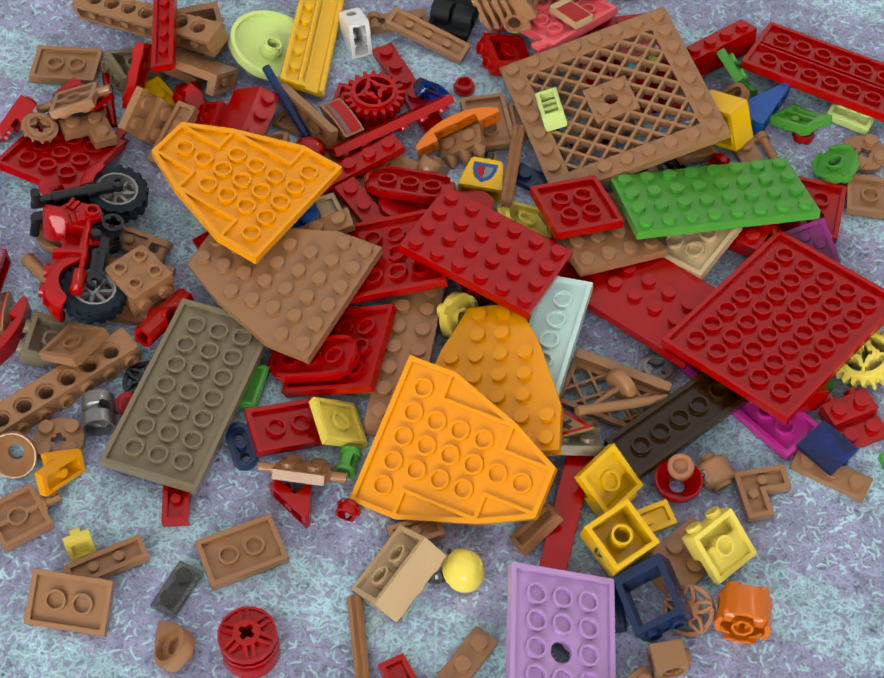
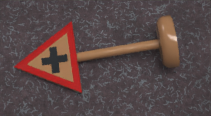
(619, 385)

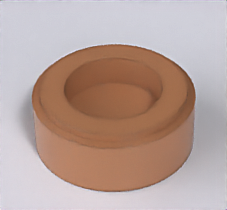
(681, 467)

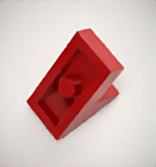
(297, 504)

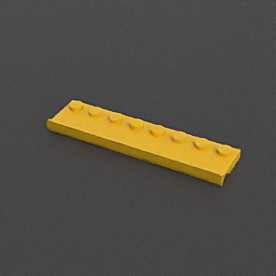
(311, 45)

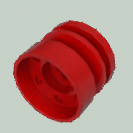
(253, 655)

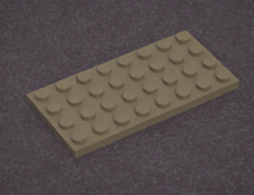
(185, 399)

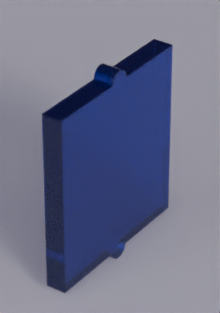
(827, 448)

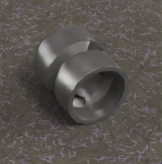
(98, 412)

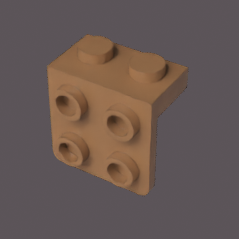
(141, 278)

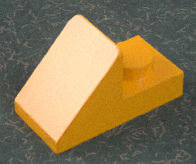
(58, 470)

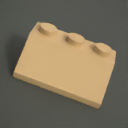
(399, 572)

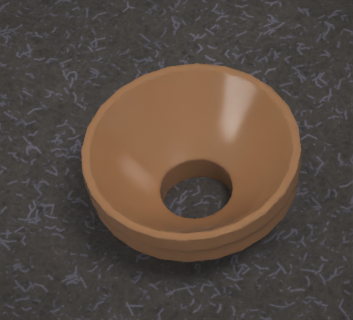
(13, 466)

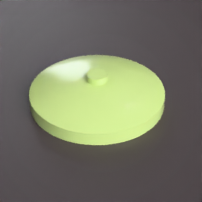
(260, 40)

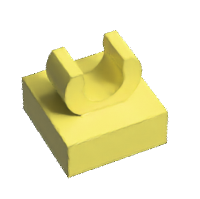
(79, 544)

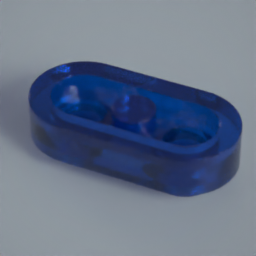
(428, 90)

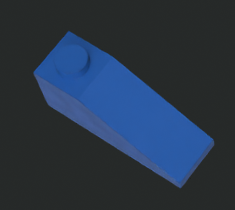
(765, 105)

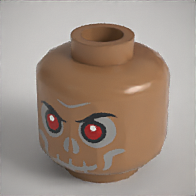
(716, 472)

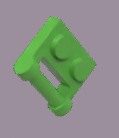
(737, 73)
(800, 120)

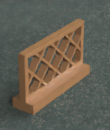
(599, 368)

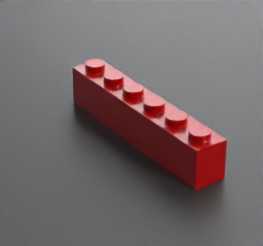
(734, 38)

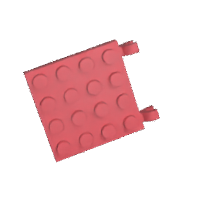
(551, 31)

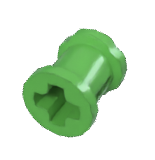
(348, 461)

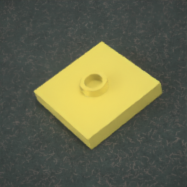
(338, 422)

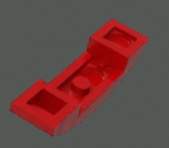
(11, 336)

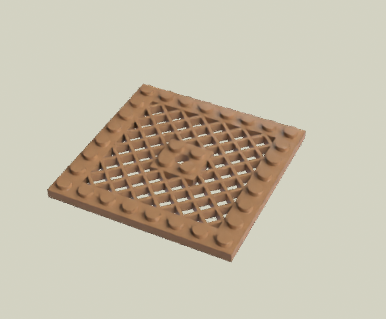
(653, 27)

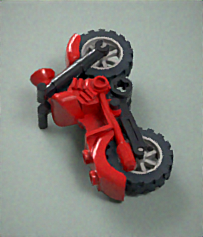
(86, 239)

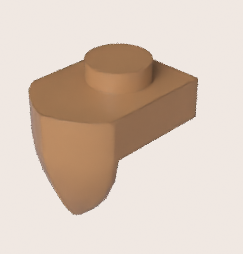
(432, 164)

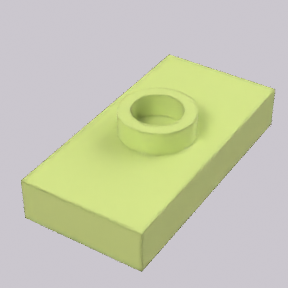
(850, 119)

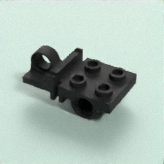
(454, 17)

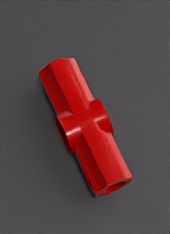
(159, 318)

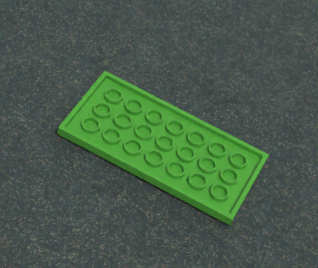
(713, 198)

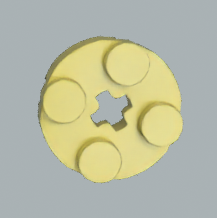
(449, 311)

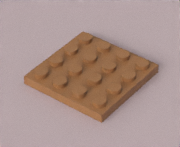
(610, 248)

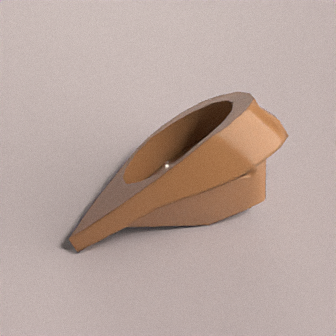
(173, 646)

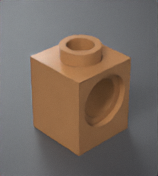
(668, 659)

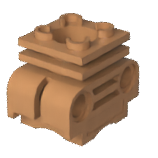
(512, 13)

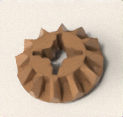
(44, 121)

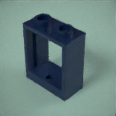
(642, 574)

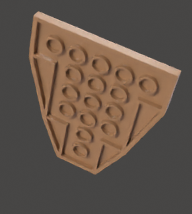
(293, 291)

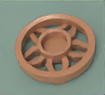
(695, 608)

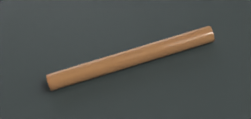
(618, 405)

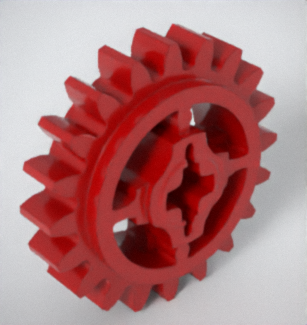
(374, 96)

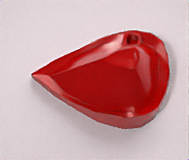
(189, 94)

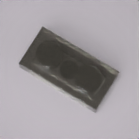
(177, 589)

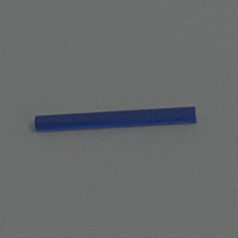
(278, 88)

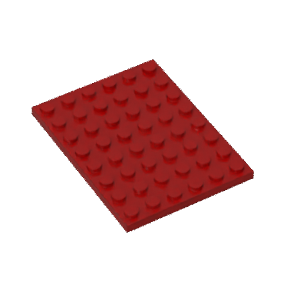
(780, 325)

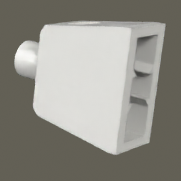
(354, 24)

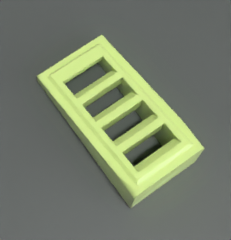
(551, 110)

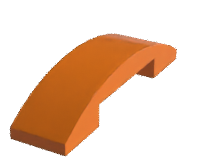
(484, 116)

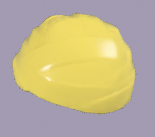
(463, 570)

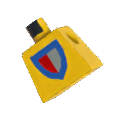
(483, 175)

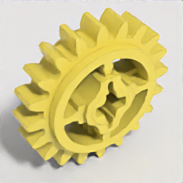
(869, 372)

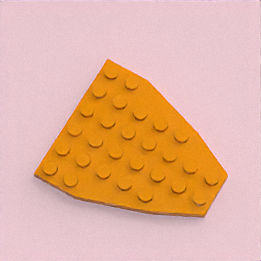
(242, 183)
(507, 366)
(451, 456)

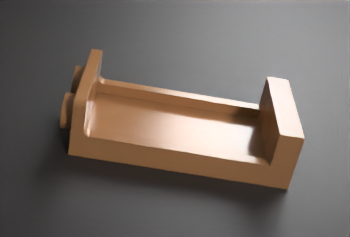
(219, 75)

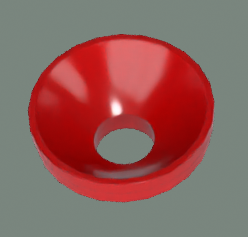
(692, 485)

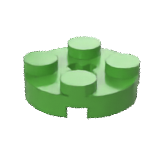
(826, 168)

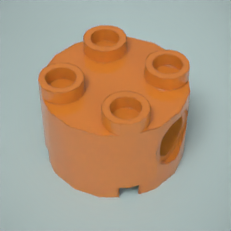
(744, 613)

